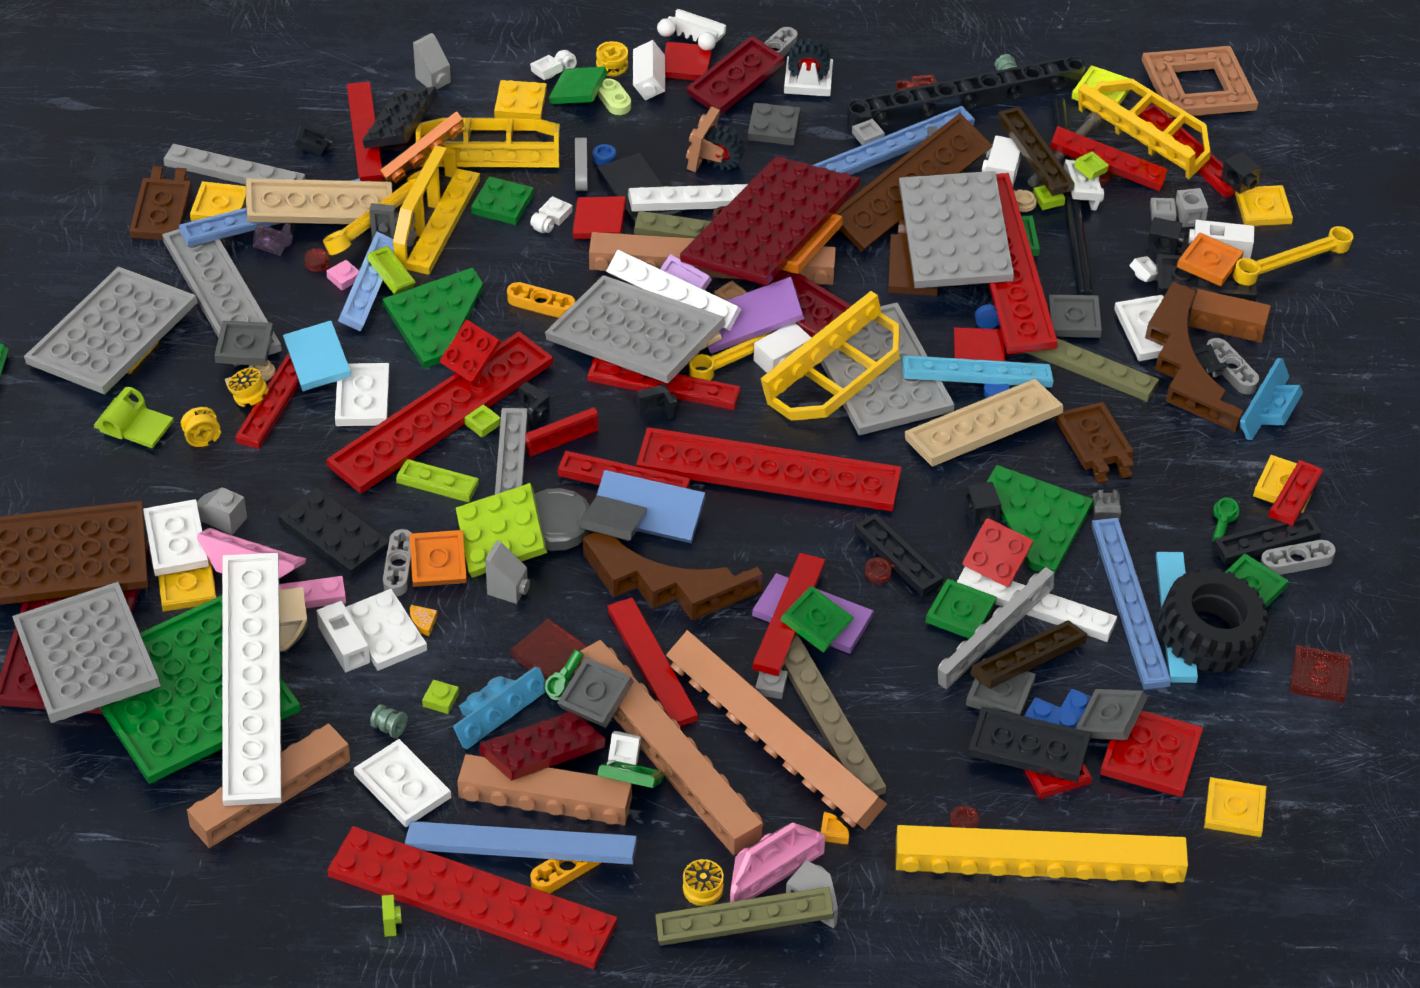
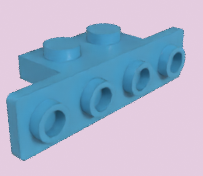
(1272, 401)
(497, 704)

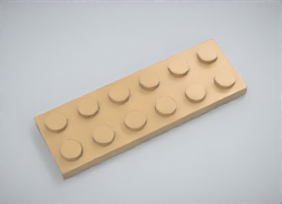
(311, 200)
(983, 422)

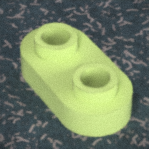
(614, 97)

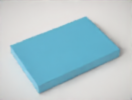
(317, 355)

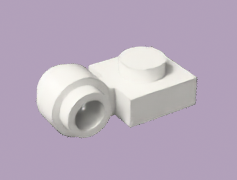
(548, 66)
(551, 213)

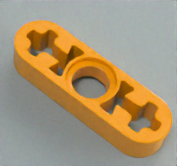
(519, 294)
(560, 876)

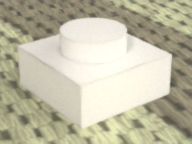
(1144, 269)
(624, 747)

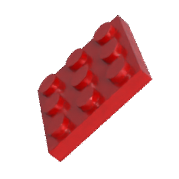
(1155, 754)

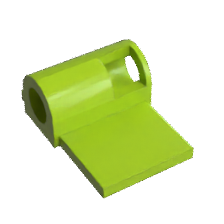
(133, 420)

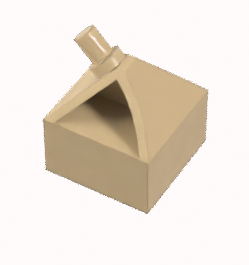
(292, 617)

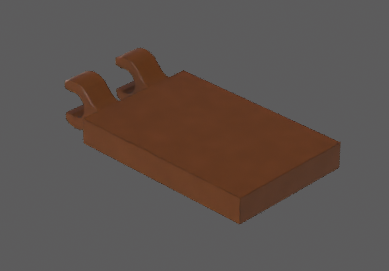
(160, 204)
(900, 267)
(1096, 440)

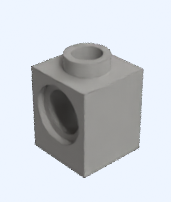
(1190, 206)

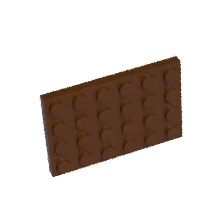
(72, 551)

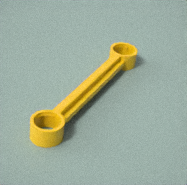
(342, 239)
(1293, 255)
(722, 358)

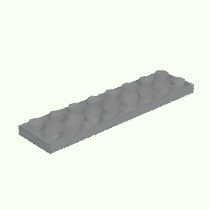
(216, 283)

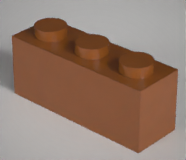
(1229, 315)

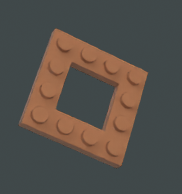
(1237, 91)

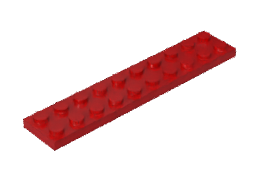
(1020, 302)
(437, 414)
(771, 469)
(473, 897)

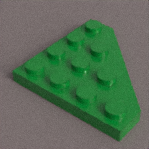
(434, 313)
(1041, 513)

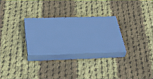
(670, 509)

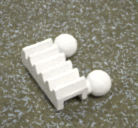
(702, 29)

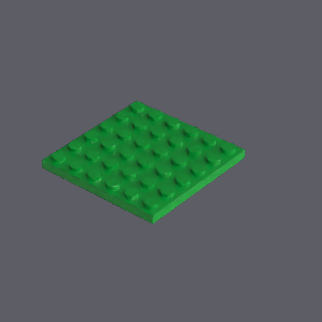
(185, 714)

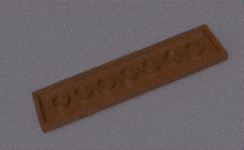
(879, 204)

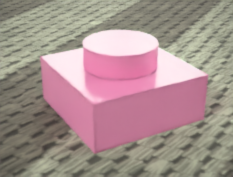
(342, 274)

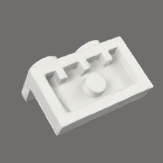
(1084, 188)

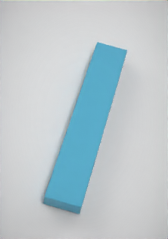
(975, 371)
(1170, 567)

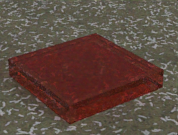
(546, 648)
(1320, 674)

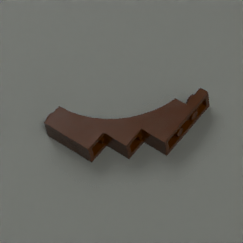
(1192, 386)
(694, 589)

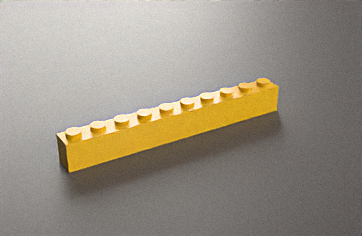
(1041, 853)

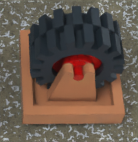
(714, 144)

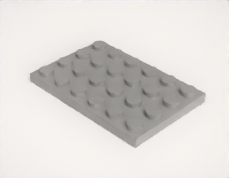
(955, 229)
(635, 328)
(110, 330)
(889, 397)
(85, 652)

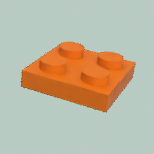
(1210, 259)
(437, 558)

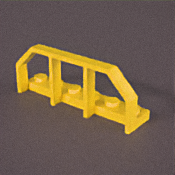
(1144, 131)
(500, 153)
(446, 212)
(819, 347)

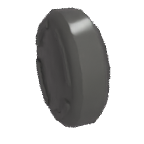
(560, 517)

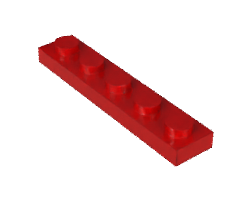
(1118, 161)
(591, 470)

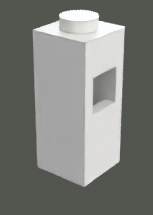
(649, 70)
(1232, 234)
(343, 636)

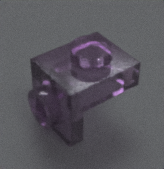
(272, 239)

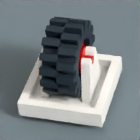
(808, 69)

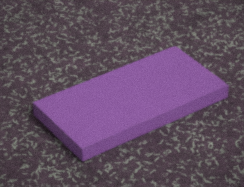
(761, 313)
(845, 642)

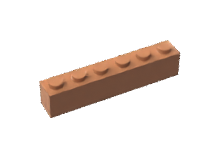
(301, 767)
(547, 791)

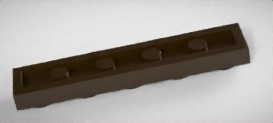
(1036, 151)
(1028, 654)

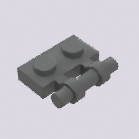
(385, 219)

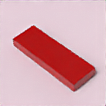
(561, 432)
(1295, 493)

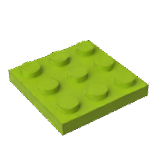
(505, 518)

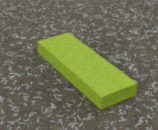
(437, 480)

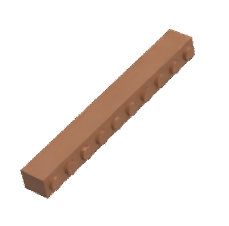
(656, 250)
(778, 731)
(681, 761)

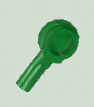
(1226, 511)
(558, 682)

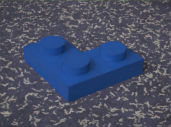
(1066, 715)

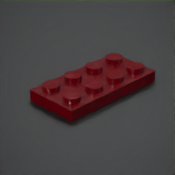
(736, 75)
(817, 304)
(542, 745)

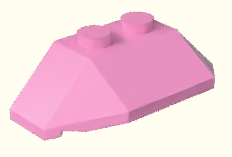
(219, 544)
(774, 860)

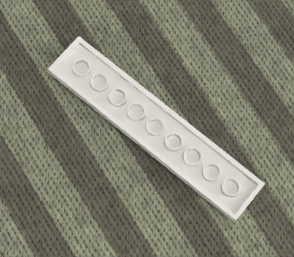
(251, 680)

